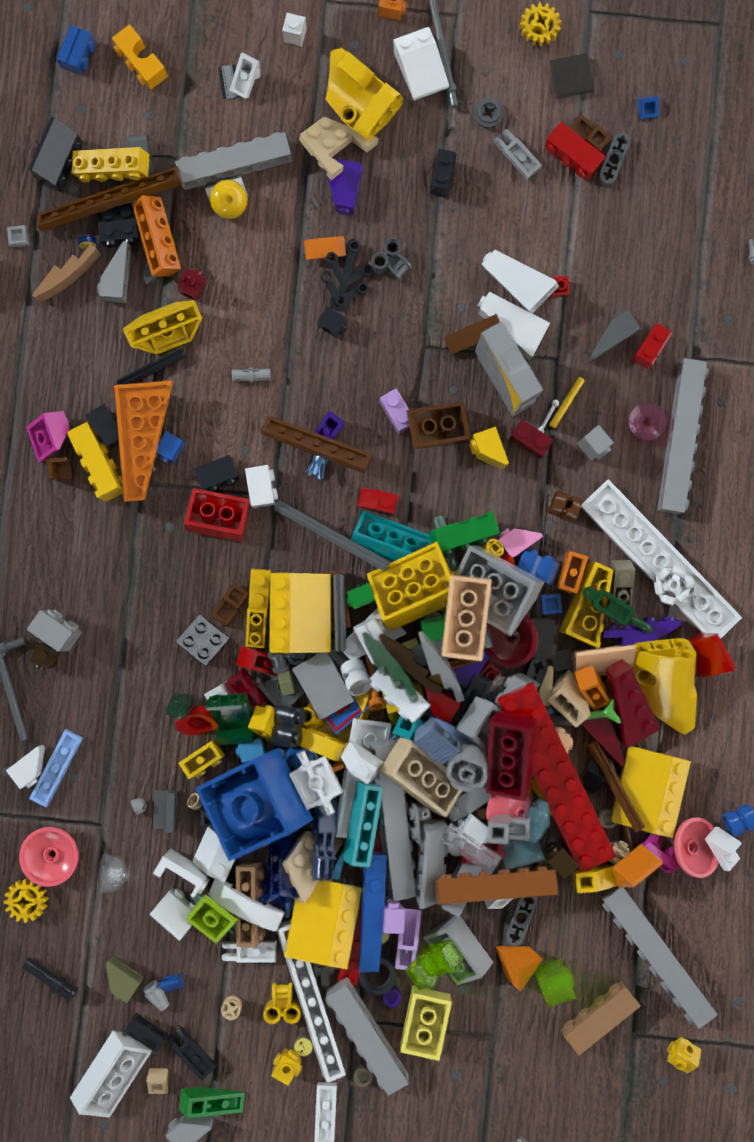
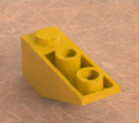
(594, 879)

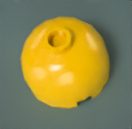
(228, 199)

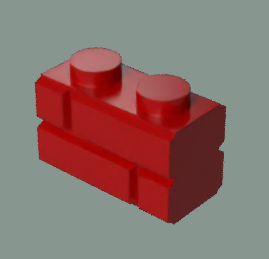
(652, 346)

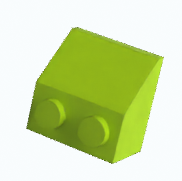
(210, 918)

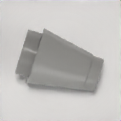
(156, 995)

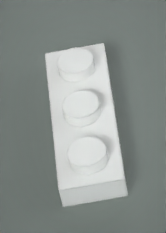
(325, 1112)

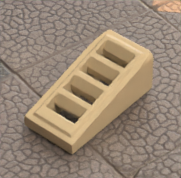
(546, 686)

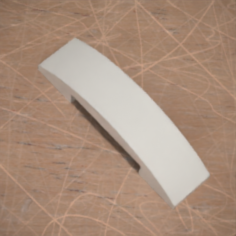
(244, 906)

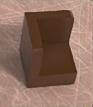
(60, 469)

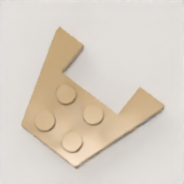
(327, 139)

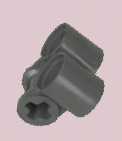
(394, 263)

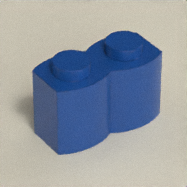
(538, 566)

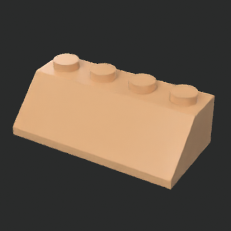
(466, 617)

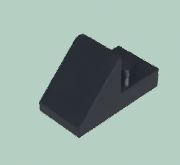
(591, 776)

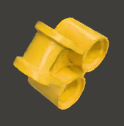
(282, 1001)

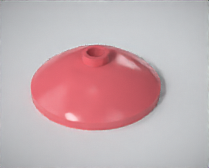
(500, 806)
(692, 849)
(40, 865)

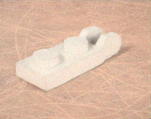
(262, 953)

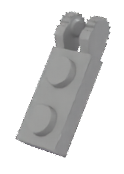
(518, 155)

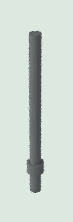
(452, 90)

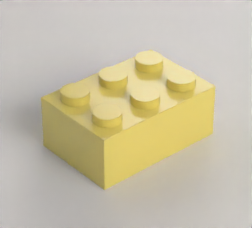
(425, 1023)

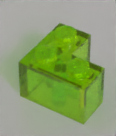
(434, 962)

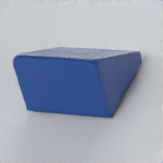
(648, 106)
(171, 983)

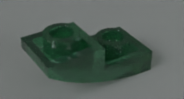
(179, 705)

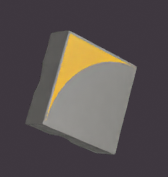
(507, 369)

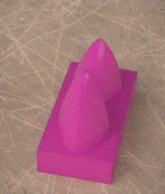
(667, 856)

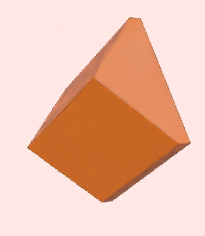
(635, 867)

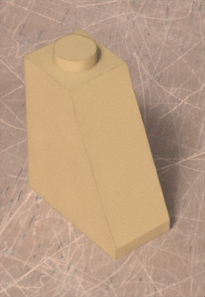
(569, 700)

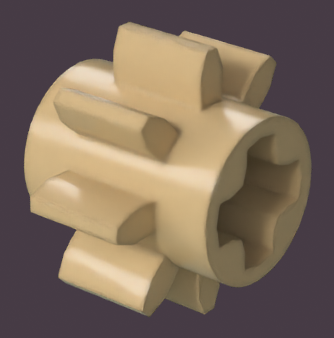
(620, 849)

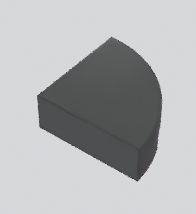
(148, 278)

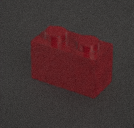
(531, 439)

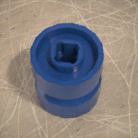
(293, 760)
(739, 821)

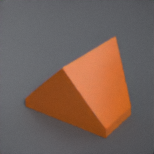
(518, 963)

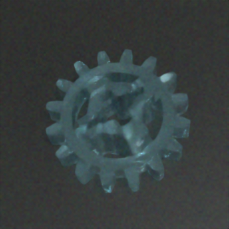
(538, 820)

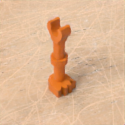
(376, 702)

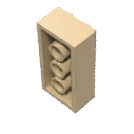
(420, 777)

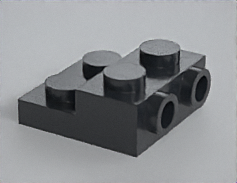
(118, 225)

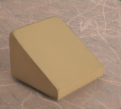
(157, 1081)

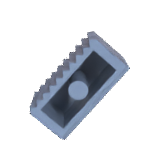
(436, 741)

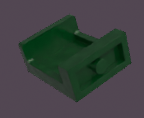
(233, 718)

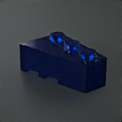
(277, 884)

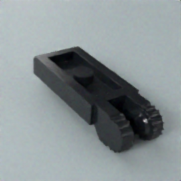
(192, 1054)

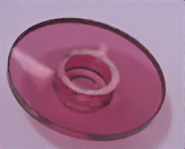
(654, 415)

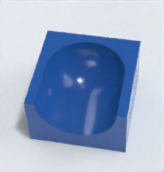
(253, 804)

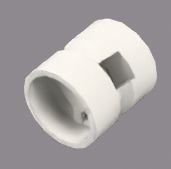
(355, 677)

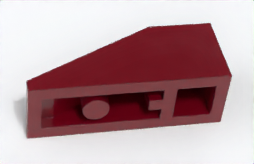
(603, 732)

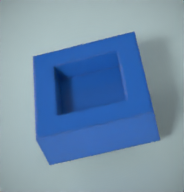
(551, 604)

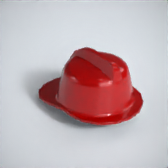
(196, 722)

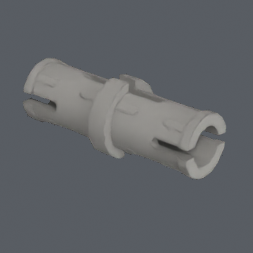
(251, 375)

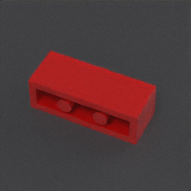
(574, 151)

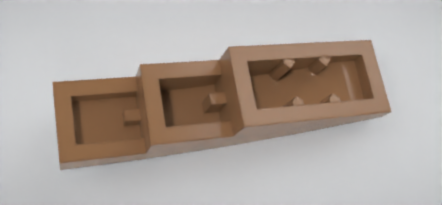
(61, 278)

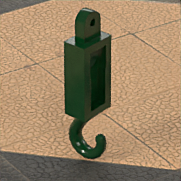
(617, 609)

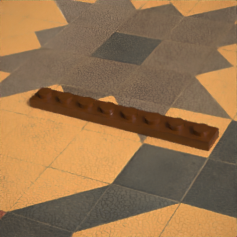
(108, 199)

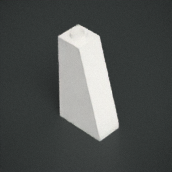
(522, 282)
(522, 325)

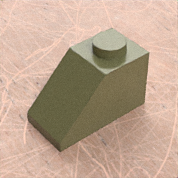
(122, 979)

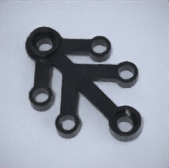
(344, 277)

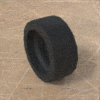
(384, 988)

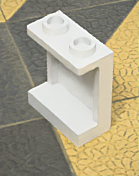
(184, 868)

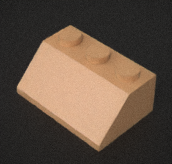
(602, 657)

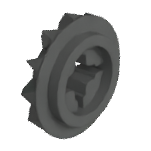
(489, 104)

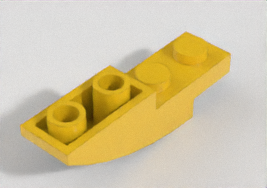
(258, 608)

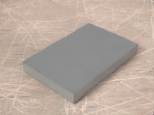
(323, 684)

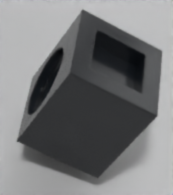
(332, 322)

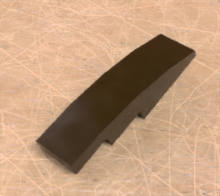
(404, 657)

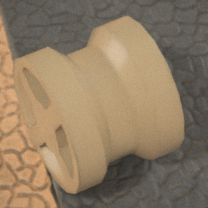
(231, 1012)

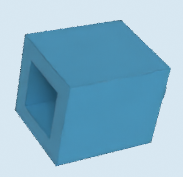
(251, 750)

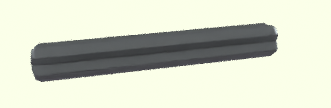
(339, 612)

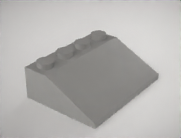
(511, 588)

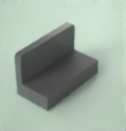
(165, 810)

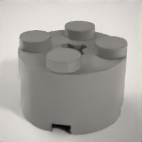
(468, 768)

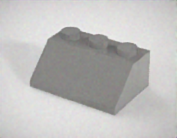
(476, 958)

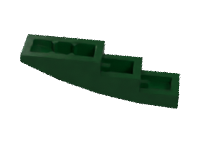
(385, 662)

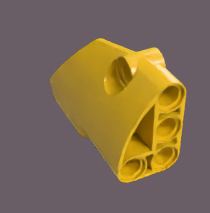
(357, 90)
(667, 680)
(322, 739)

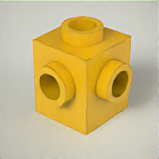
(684, 1055)
(286, 1066)

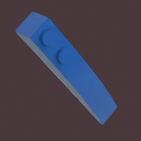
(372, 913)

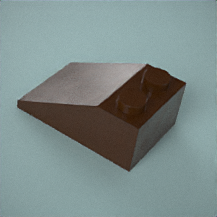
(438, 425)

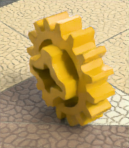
(539, 26)
(19, 906)

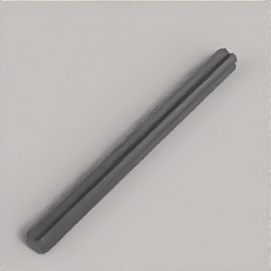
(331, 535)

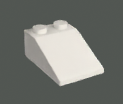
(420, 63)

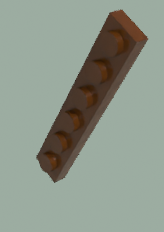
(316, 444)

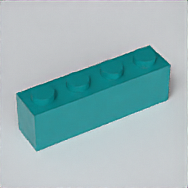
(363, 824)

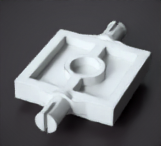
(316, 782)

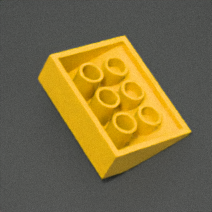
(411, 586)
(300, 613)
(655, 788)
(324, 925)

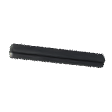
(152, 367)

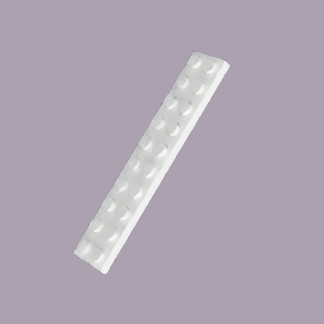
(653, 552)

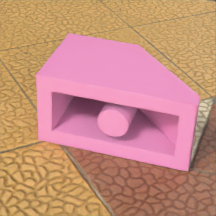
(517, 540)

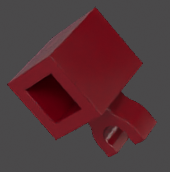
(192, 284)

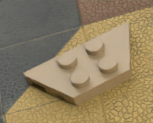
(300, 866)

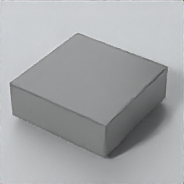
(18, 236)

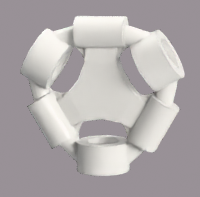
(673, 585)

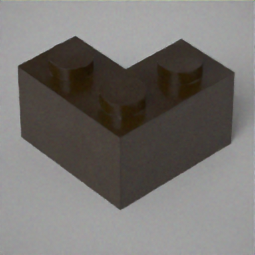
(556, 859)

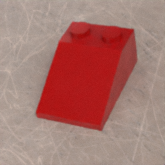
(710, 655)

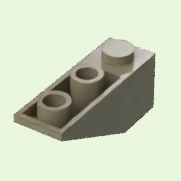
(622, 580)

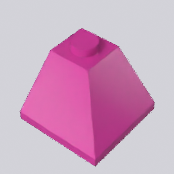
(48, 433)

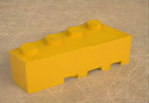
(97, 462)
(582, 620)

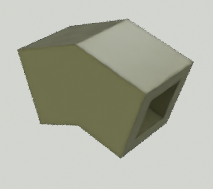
(286, 683)

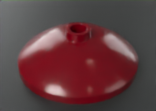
(511, 651)

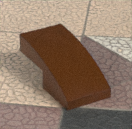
(592, 134)
(229, 604)

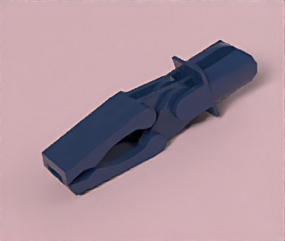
(324, 830)

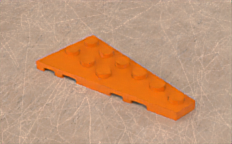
(140, 423)

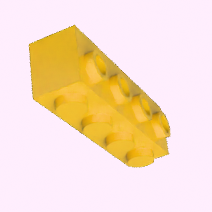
(110, 164)

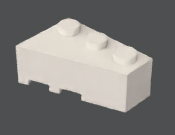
(398, 697)

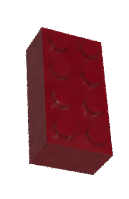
(510, 756)

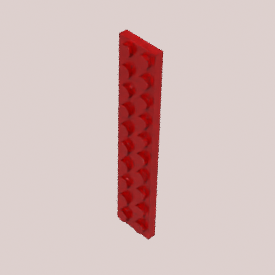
(560, 782)

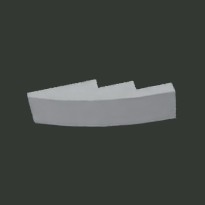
(439, 664)

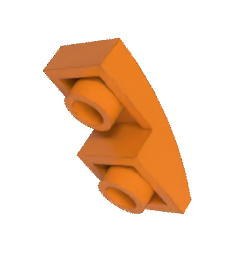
(320, 247)

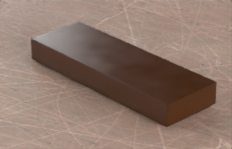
(469, 335)

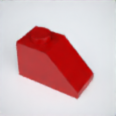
(378, 501)
(255, 660)
(442, 705)

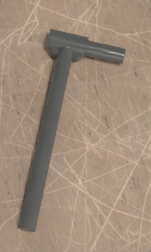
(4, 648)

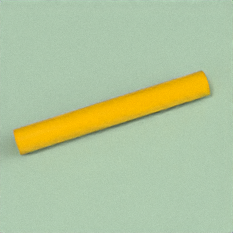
(566, 403)

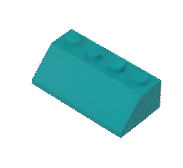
(388, 537)

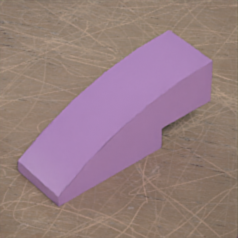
(408, 942)

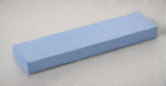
(56, 768)

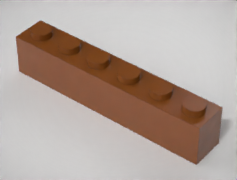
(495, 887)

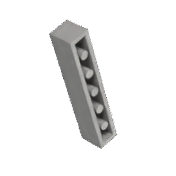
(234, 160)
(367, 1036)

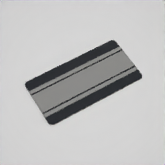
(226, 76)

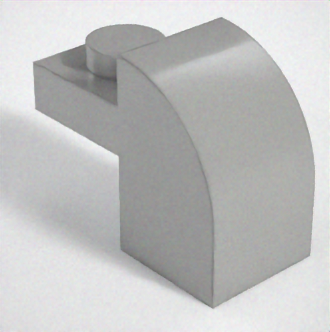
(504, 827)

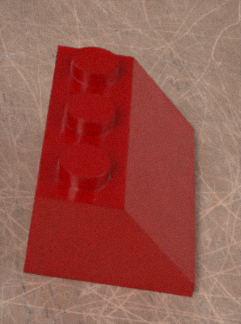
(217, 515)

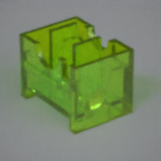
(555, 982)

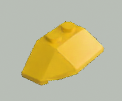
(164, 327)

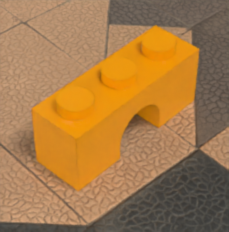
(149, 69)

